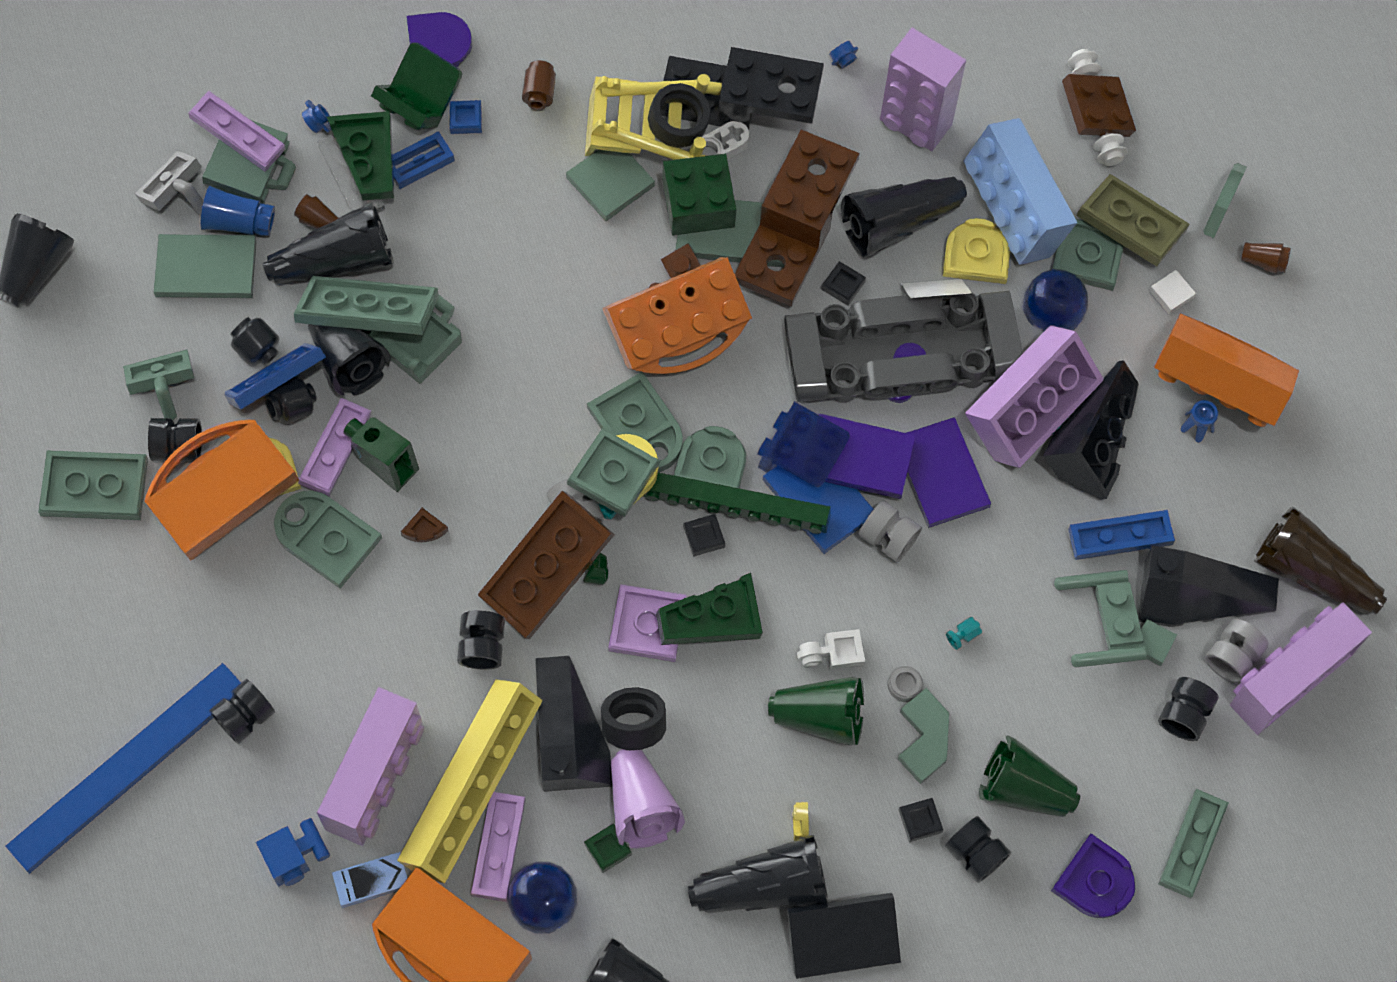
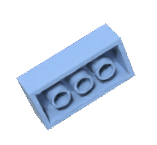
(1019, 191)

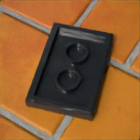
(844, 935)

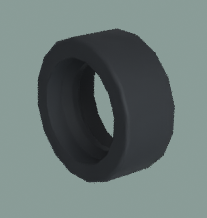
(683, 94)
(633, 701)

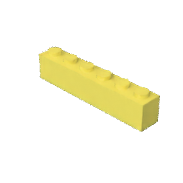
(470, 780)

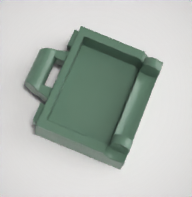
(239, 176)
(423, 353)

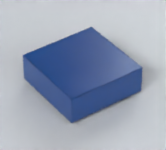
(465, 117)

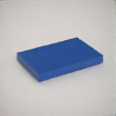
(274, 375)
(847, 505)

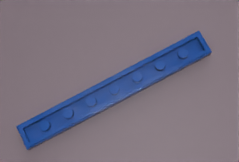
(121, 770)

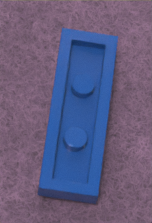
(1121, 534)

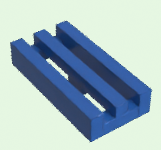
(422, 164)

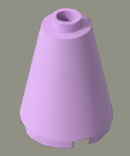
(641, 801)

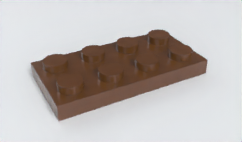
(546, 564)

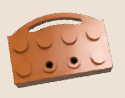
(679, 318)
(1227, 370)
(219, 486)
(445, 937)

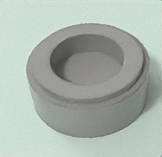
(905, 683)

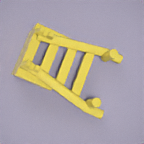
(617, 134)

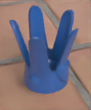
(1202, 415)

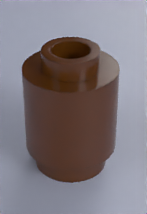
(539, 85)

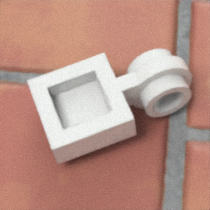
(842, 649)

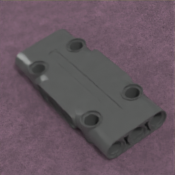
(875, 328)

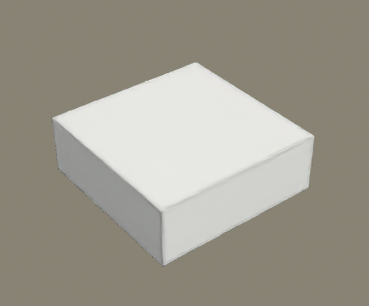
(1172, 292)

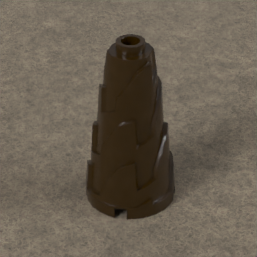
(1313, 560)

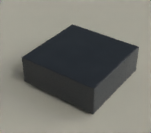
(843, 283)
(704, 535)
(921, 820)

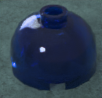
(1056, 300)
(542, 897)

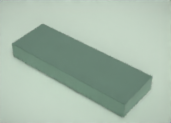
(1193, 843)

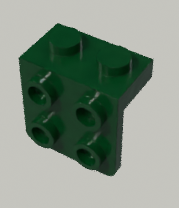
(419, 88)

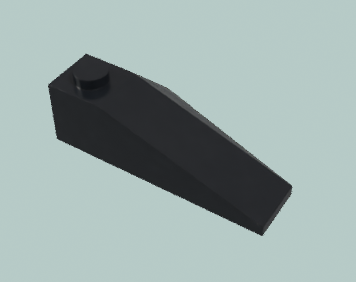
(1090, 439)

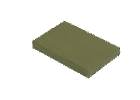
(1133, 220)

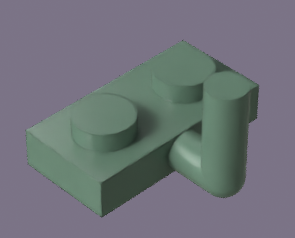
(157, 375)

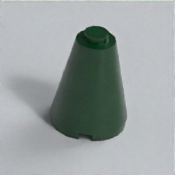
(822, 709)
(1027, 782)

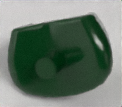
(598, 571)

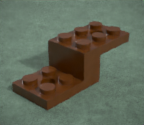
(796, 217)

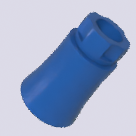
(235, 213)

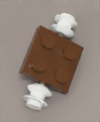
(1098, 106)

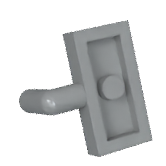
(170, 179)

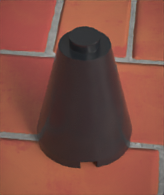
(30, 258)
(352, 357)

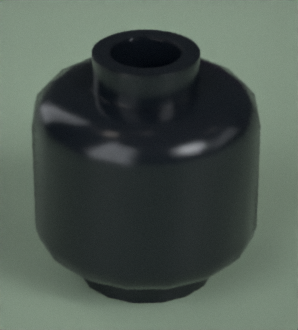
(255, 341)
(291, 401)

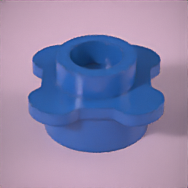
(316, 117)

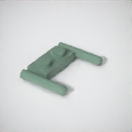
(1117, 616)

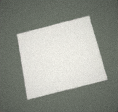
(936, 288)

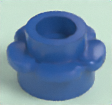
(844, 54)

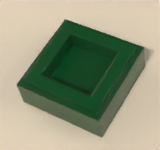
(606, 849)

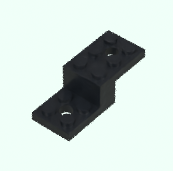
(752, 86)

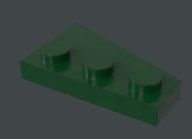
(367, 150)
(715, 616)

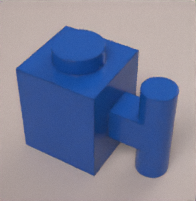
(286, 854)

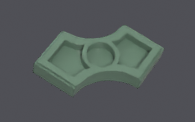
(1224, 200)

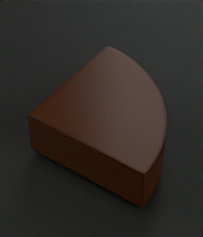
(424, 527)

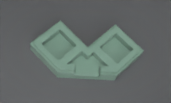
(932, 723)

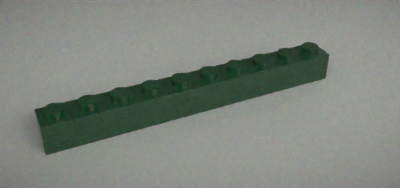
(740, 502)

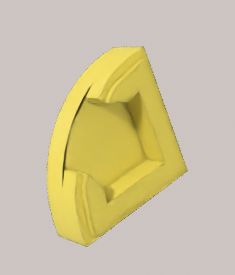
(800, 820)

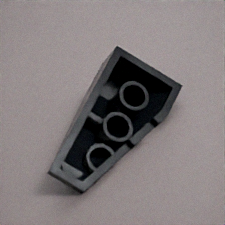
(1194, 588)
(570, 737)

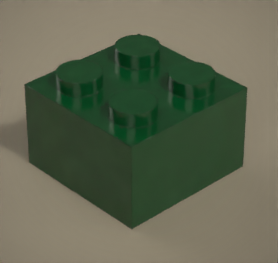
(699, 194)

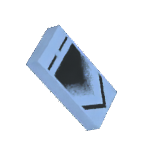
(369, 880)

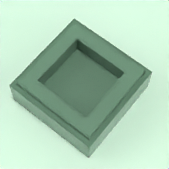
(1157, 641)

